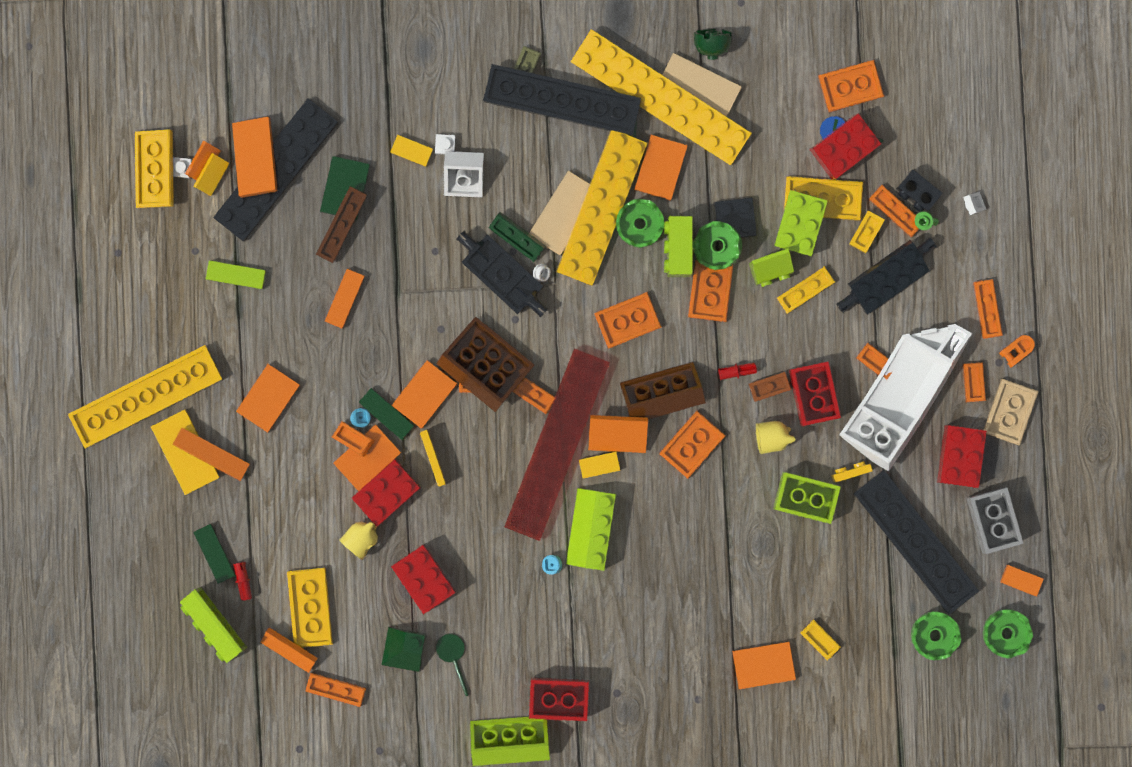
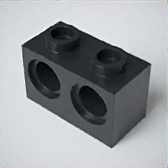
(922, 186)

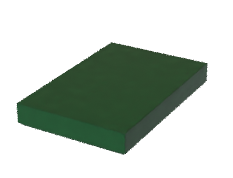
(341, 176)

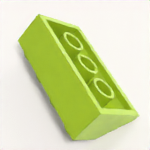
(590, 529)
(213, 624)
(509, 741)

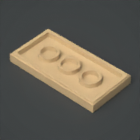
(702, 83)
(560, 213)

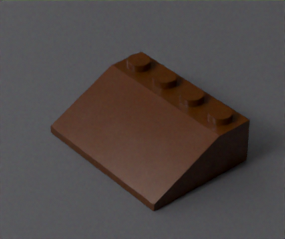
(485, 364)

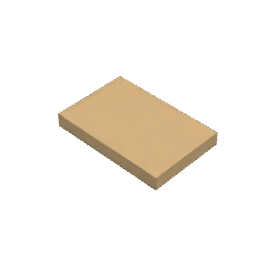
(1010, 412)

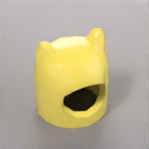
(772, 436)
(360, 538)

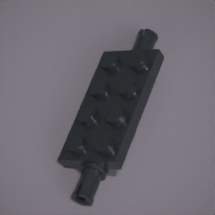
(502, 274)
(888, 277)

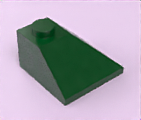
(403, 649)

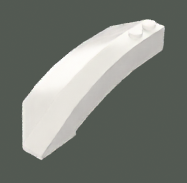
(900, 403)

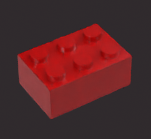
(845, 146)
(814, 393)
(961, 456)
(386, 492)
(423, 579)
(558, 699)

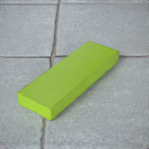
(235, 275)

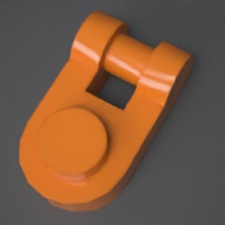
(1023, 346)

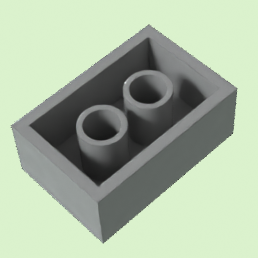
(994, 520)

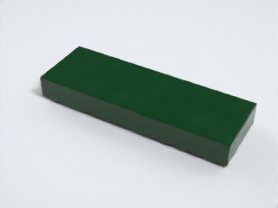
(516, 236)
(386, 414)
(214, 553)

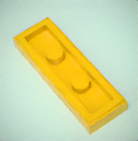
(805, 290)
(433, 458)

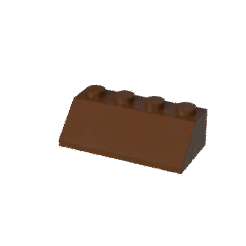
(663, 392)

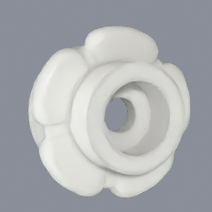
(541, 272)

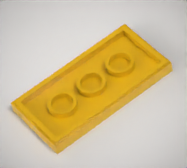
(154, 168)
(842, 196)
(188, 469)
(310, 607)

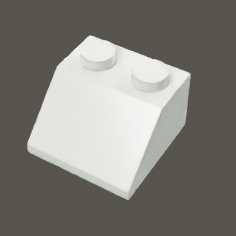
(463, 174)

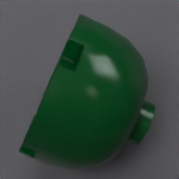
(712, 42)

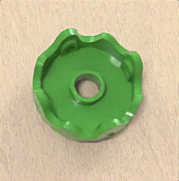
(649, 213)
(704, 245)
(948, 640)
(1019, 640)

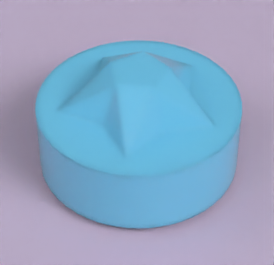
(360, 417)
(552, 564)

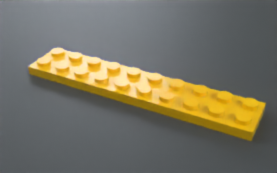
(661, 97)

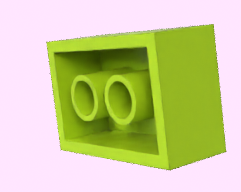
(800, 222)
(678, 246)
(806, 497)

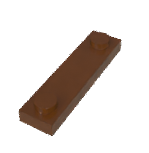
(341, 224)

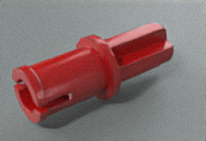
(737, 370)
(243, 581)

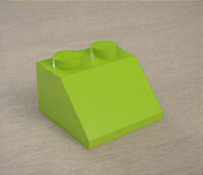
(772, 267)

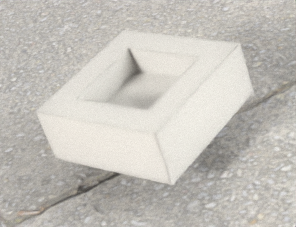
(444, 143)
(180, 166)
(974, 203)

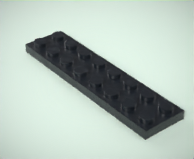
(561, 99)
(291, 152)
(916, 542)

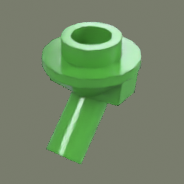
(925, 220)

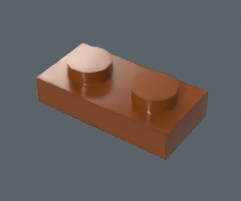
(769, 386)

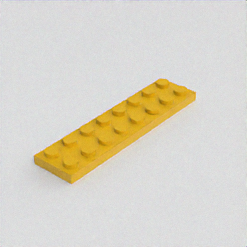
(601, 206)
(145, 396)

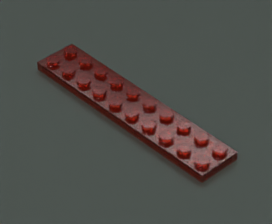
(556, 444)

